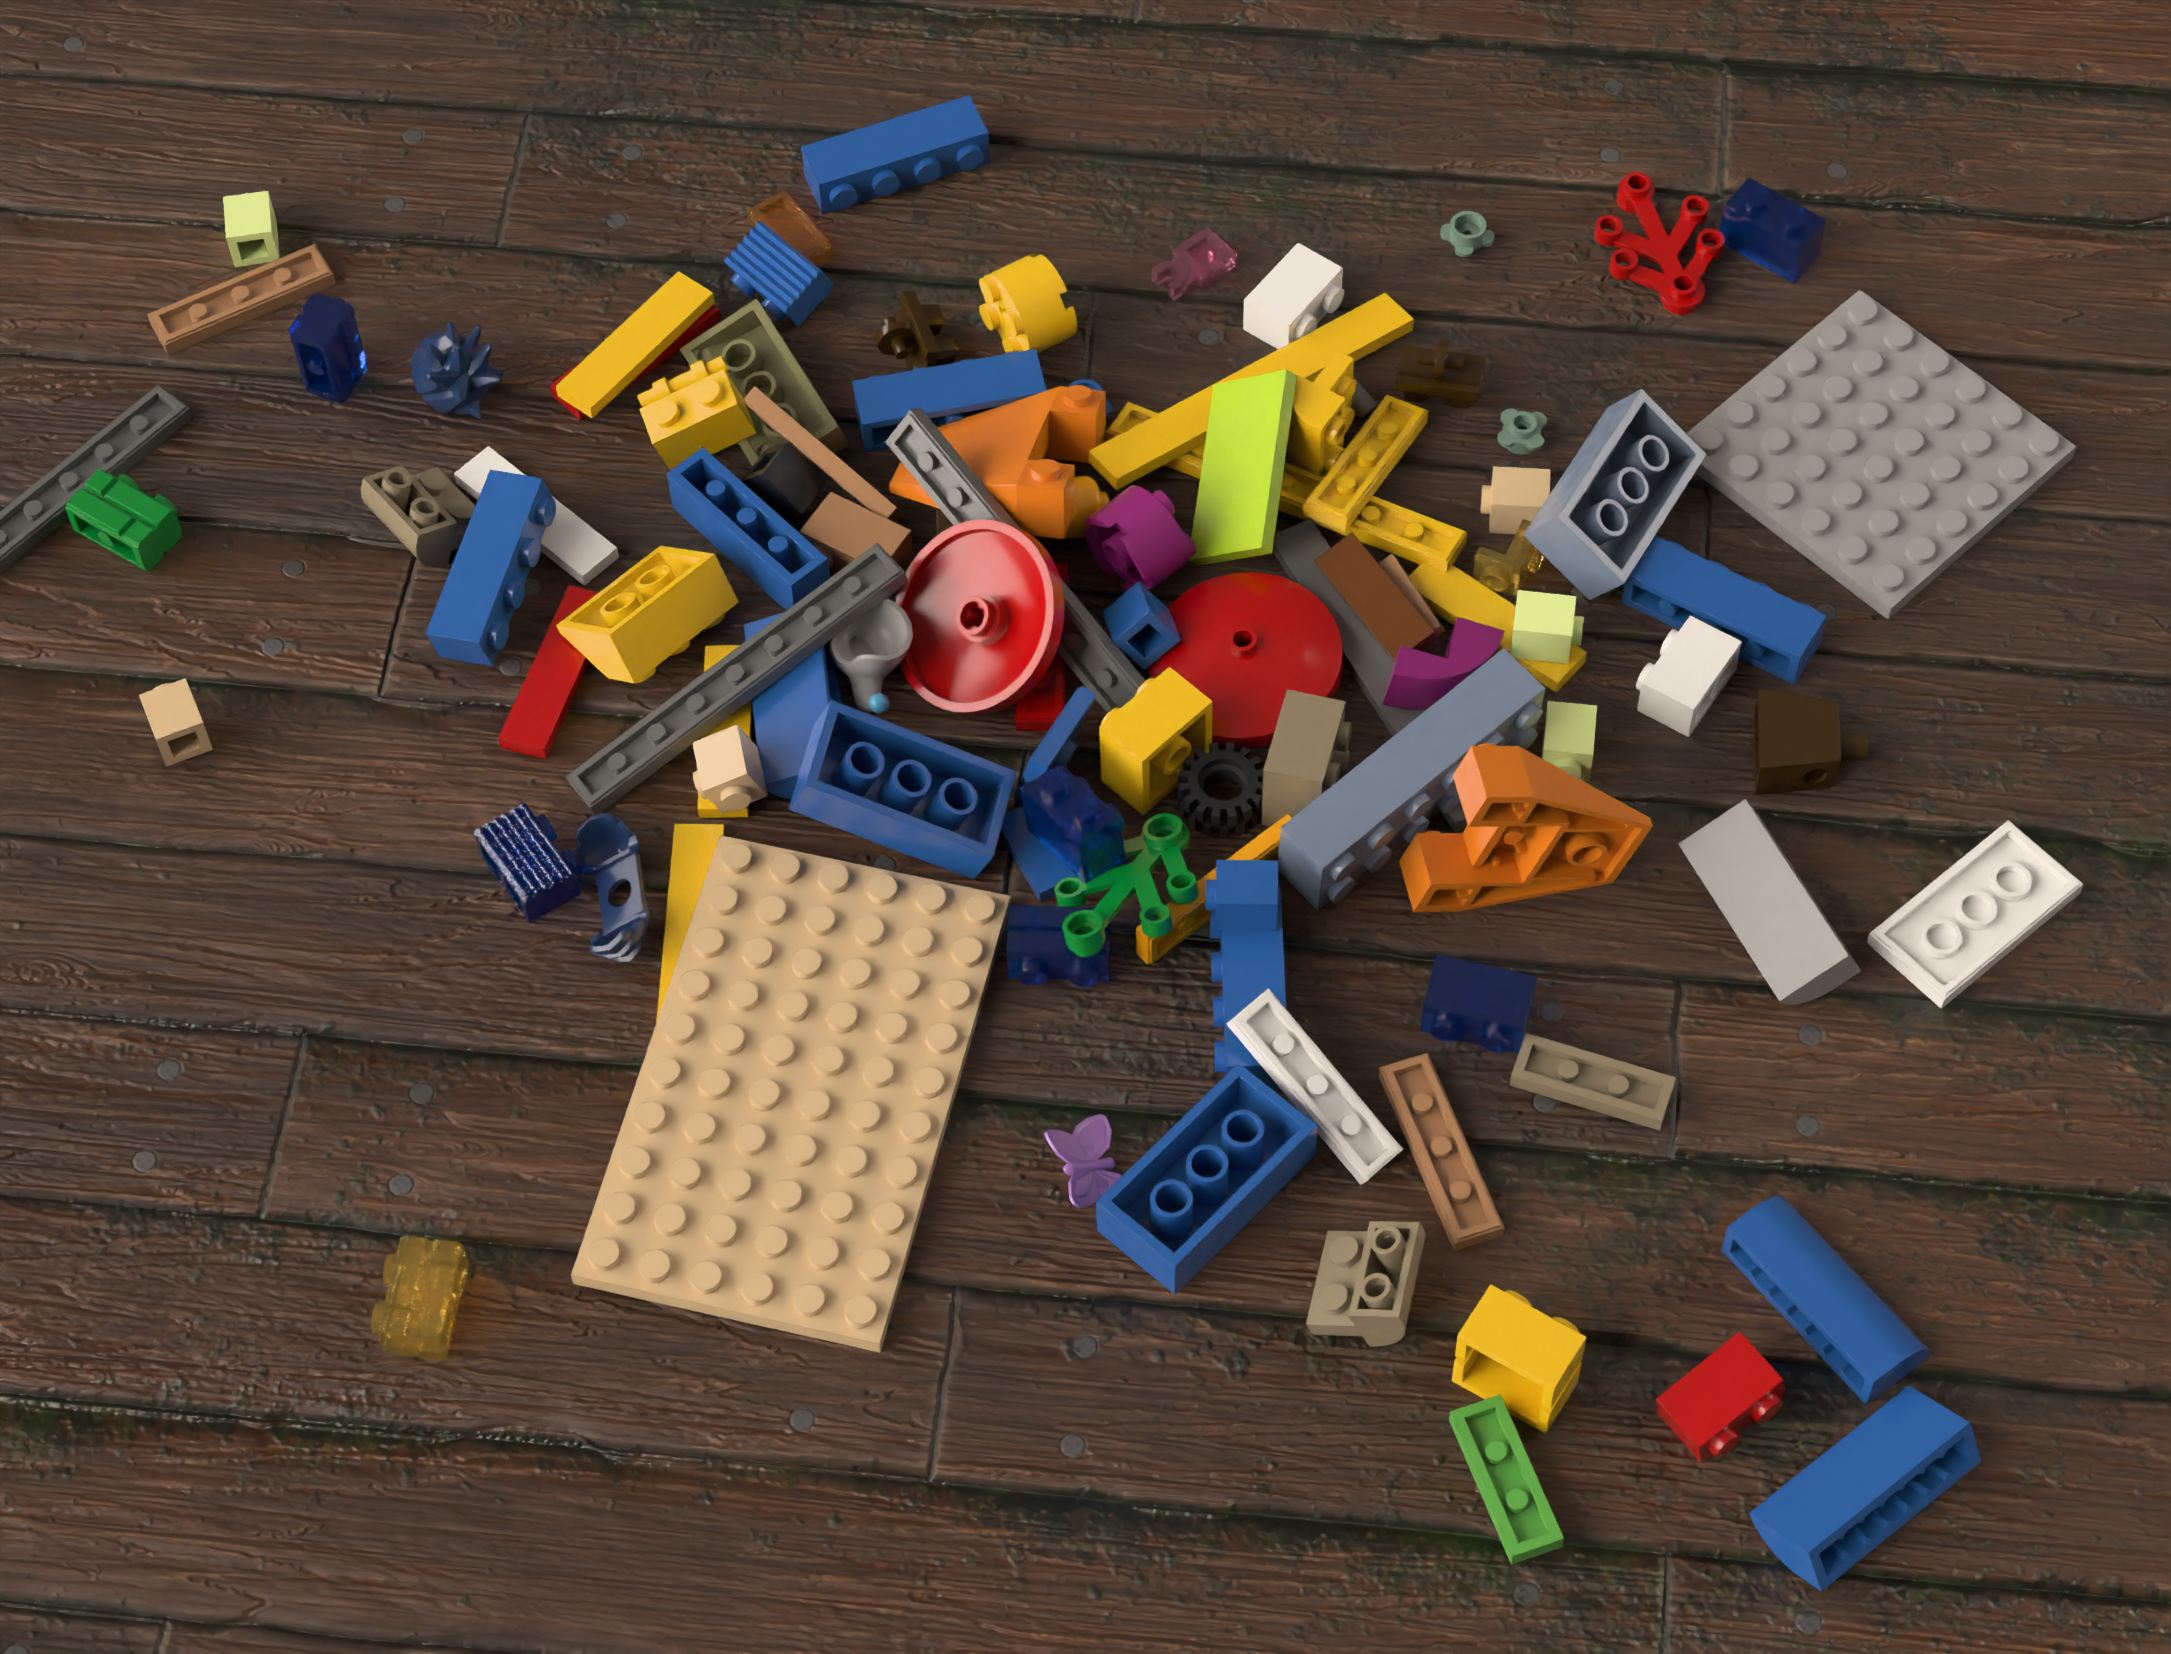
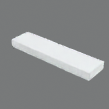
(566, 541)
(1314, 1086)

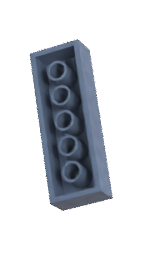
(1406, 781)

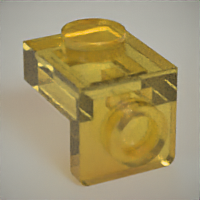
(1508, 571)

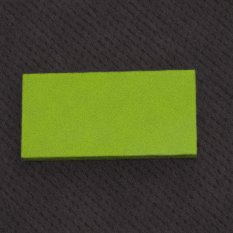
(1243, 467)

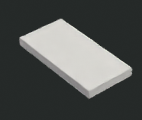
(1974, 914)

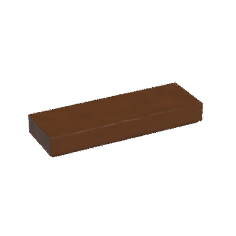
(1374, 597)

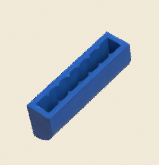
(788, 712)
(1823, 1298)
(1866, 1487)

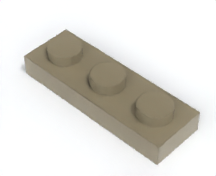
(1592, 1081)

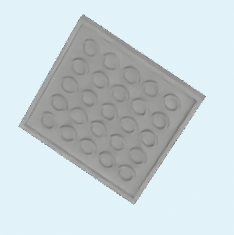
(1876, 453)

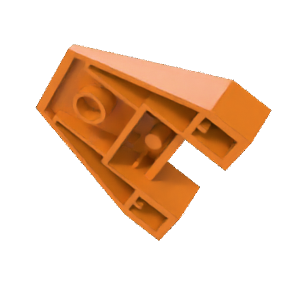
(1008, 452)
(1524, 838)

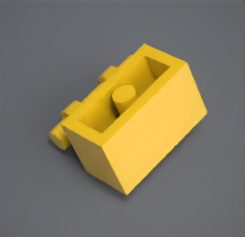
(695, 412)

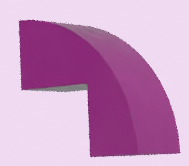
(1424, 678)

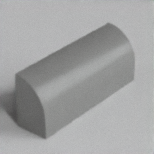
(1769, 906)

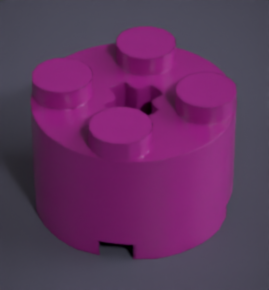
(1138, 538)

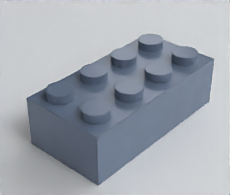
(1615, 495)

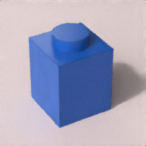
(1141, 625)
(1244, 895)

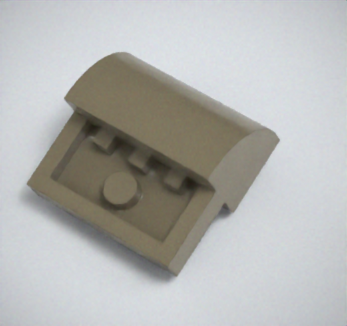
(420, 511)
(1367, 1282)

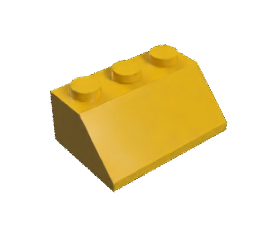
(650, 613)

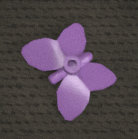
(1081, 1153)

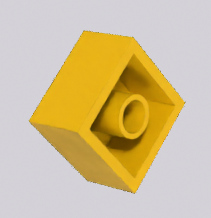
(1152, 737)

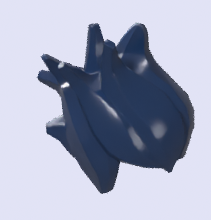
(454, 371)

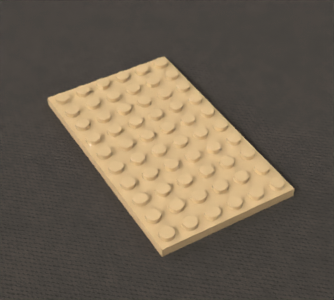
(795, 1094)

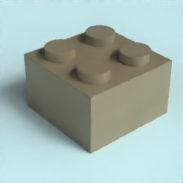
(1305, 754)

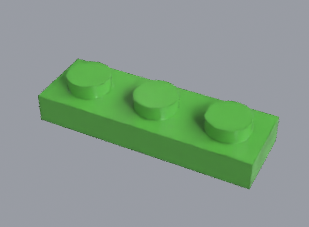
(1506, 1479)

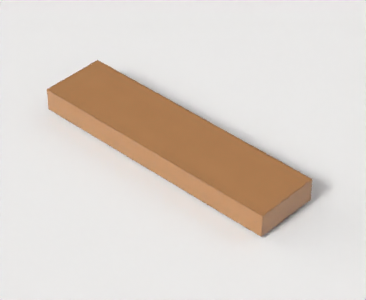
(241, 299)
(820, 455)
(1441, 1152)

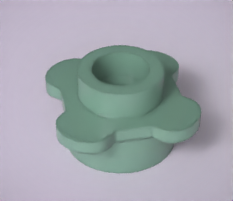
(1467, 233)
(1519, 440)

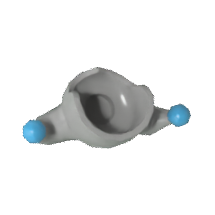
(871, 651)

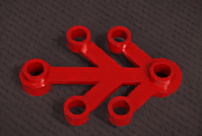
(1678, 288)

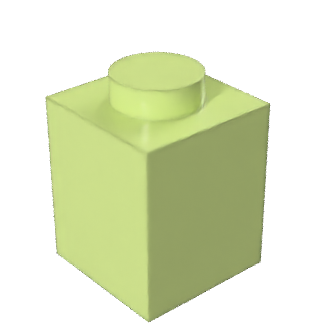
(251, 228)
(1545, 627)
(1570, 737)

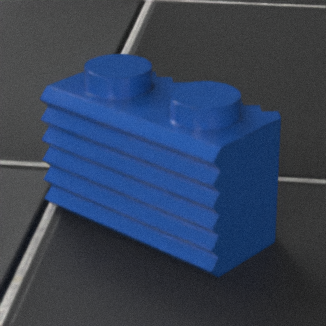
(778, 274)

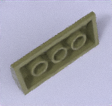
(763, 360)

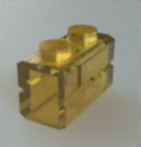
(421, 1297)

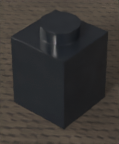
(785, 481)

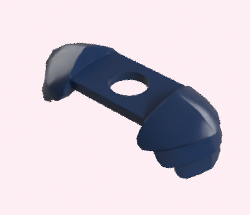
(613, 855)

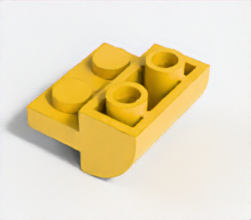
(1322, 416)

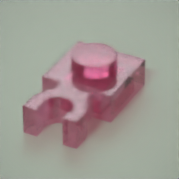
(1197, 260)

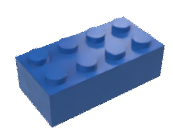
(902, 790)
(1206, 1178)

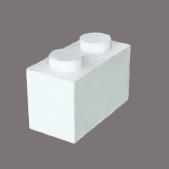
(1293, 297)
(1687, 675)

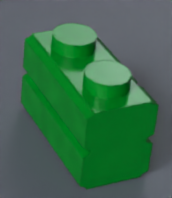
(124, 519)

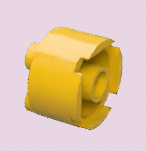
(1027, 305)

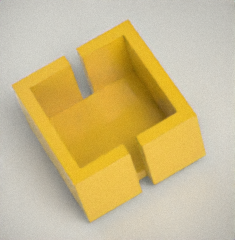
(1519, 1355)

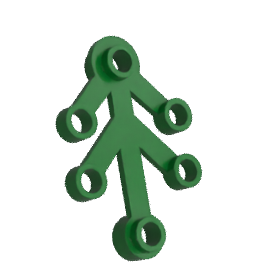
(1162, 839)

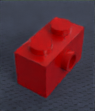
(1722, 1398)

